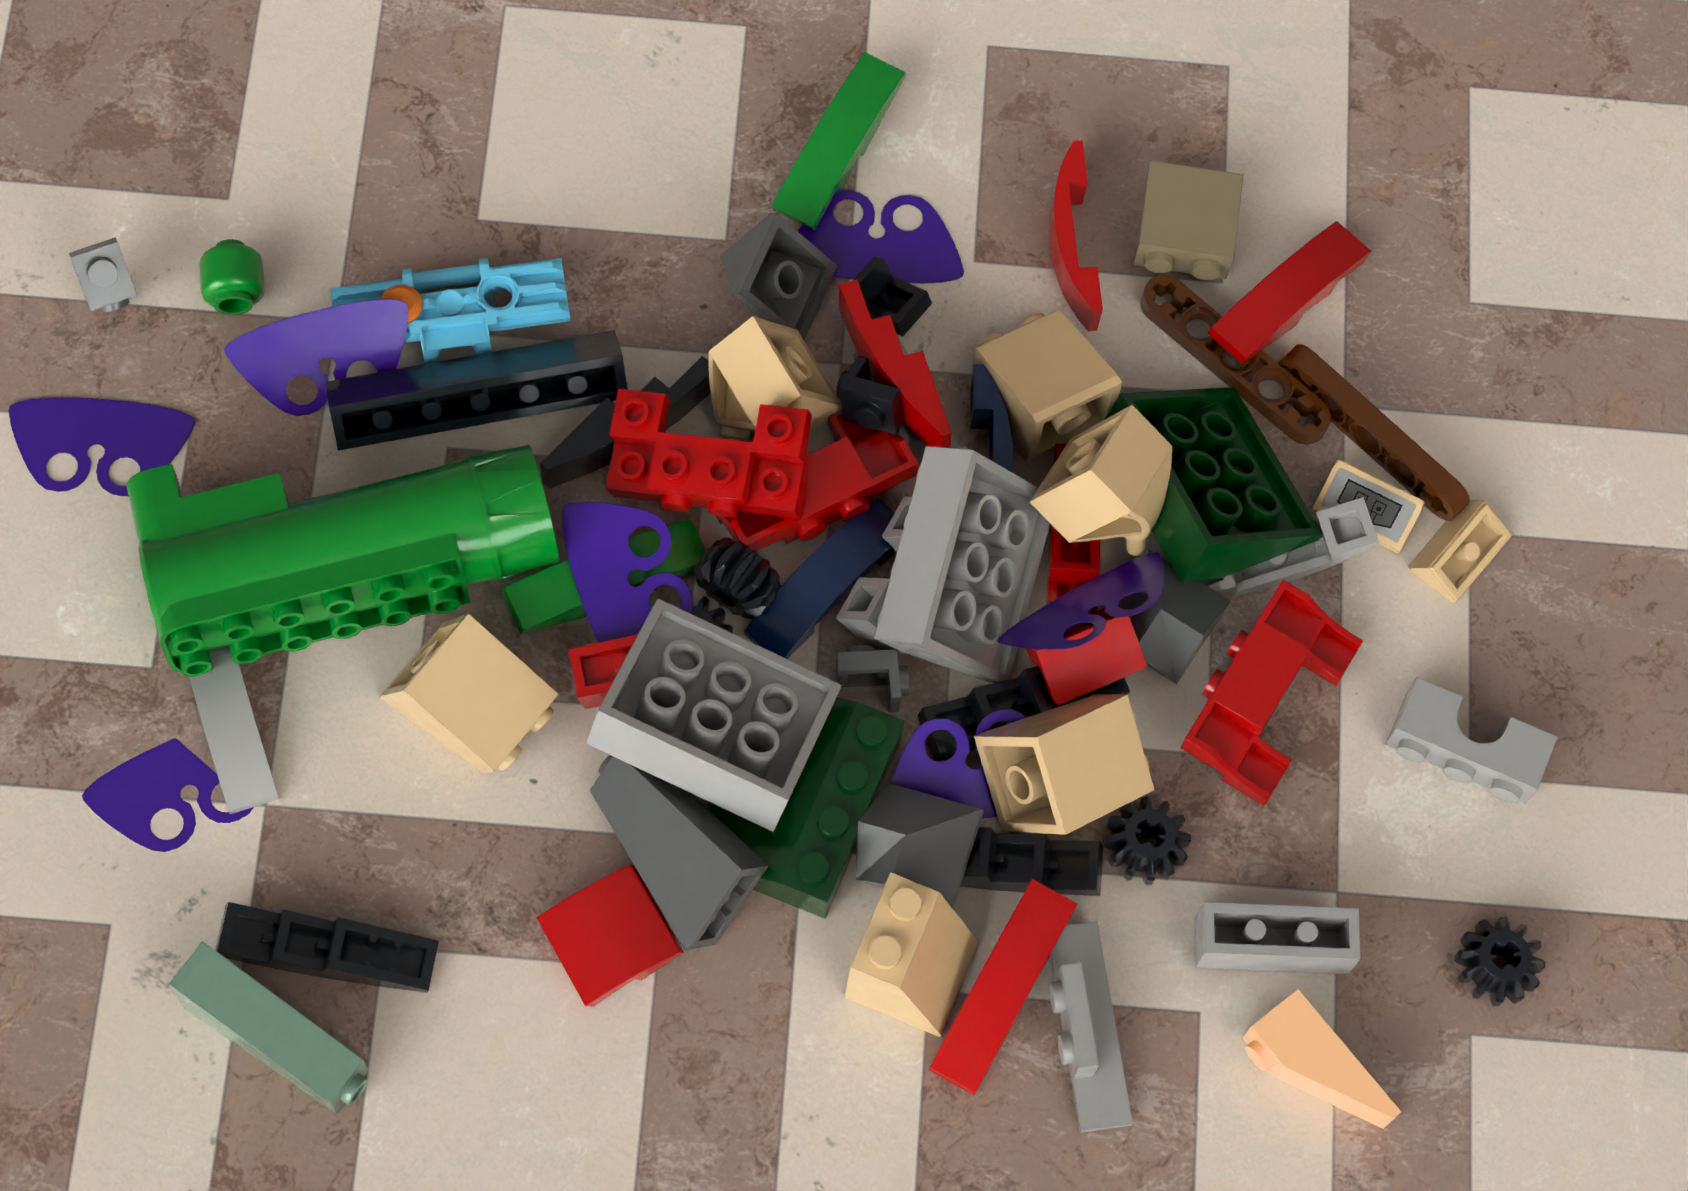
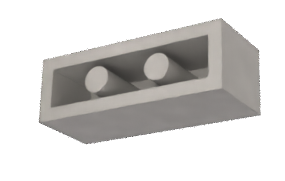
(1277, 938)

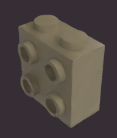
(1188, 220)

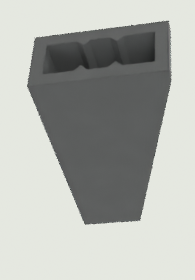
(679, 849)

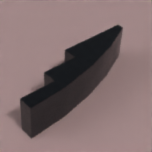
(590, 445)
(1024, 694)
(1013, 860)
(327, 948)

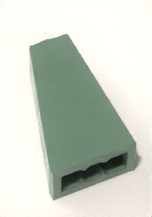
(269, 1028)

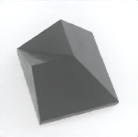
(778, 273)
(1175, 625)
(916, 839)

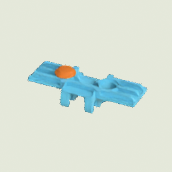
(465, 315)

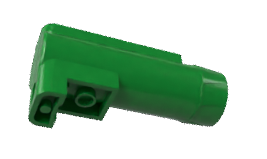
(280, 574)

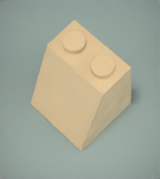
(1048, 381)
(471, 694)
(1065, 765)
(912, 956)

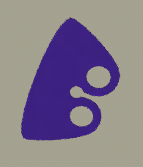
(911, 256)
(297, 344)
(72, 425)
(601, 561)
(1047, 625)
(951, 777)
(153, 782)

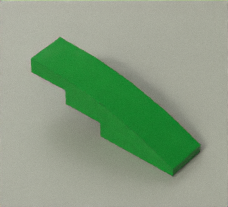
(838, 140)
(552, 594)

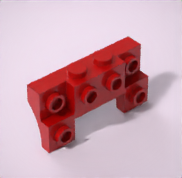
(708, 471)
(839, 485)
(1264, 664)

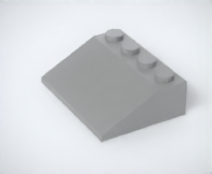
(963, 564)
(713, 714)

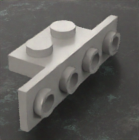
(1089, 1029)

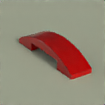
(1077, 283)

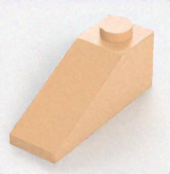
(1311, 1057)

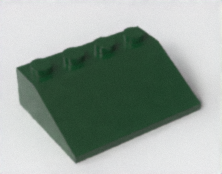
(1225, 488)
(821, 818)

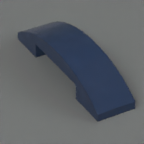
(990, 413)
(823, 581)

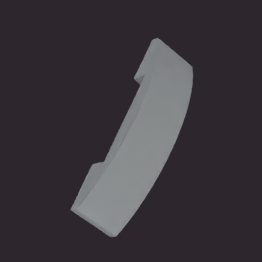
(1346, 534)
(233, 734)

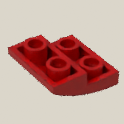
(609, 935)

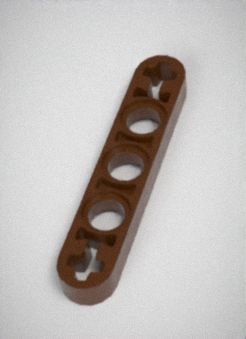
(1246, 379)
(1378, 435)

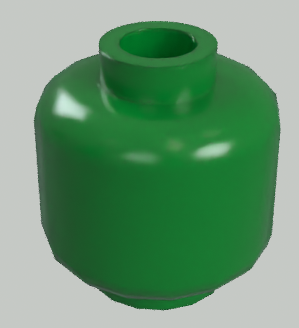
(231, 277)

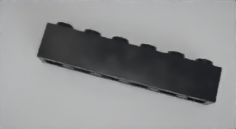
(476, 390)

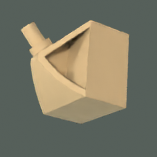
(765, 367)
(1108, 482)

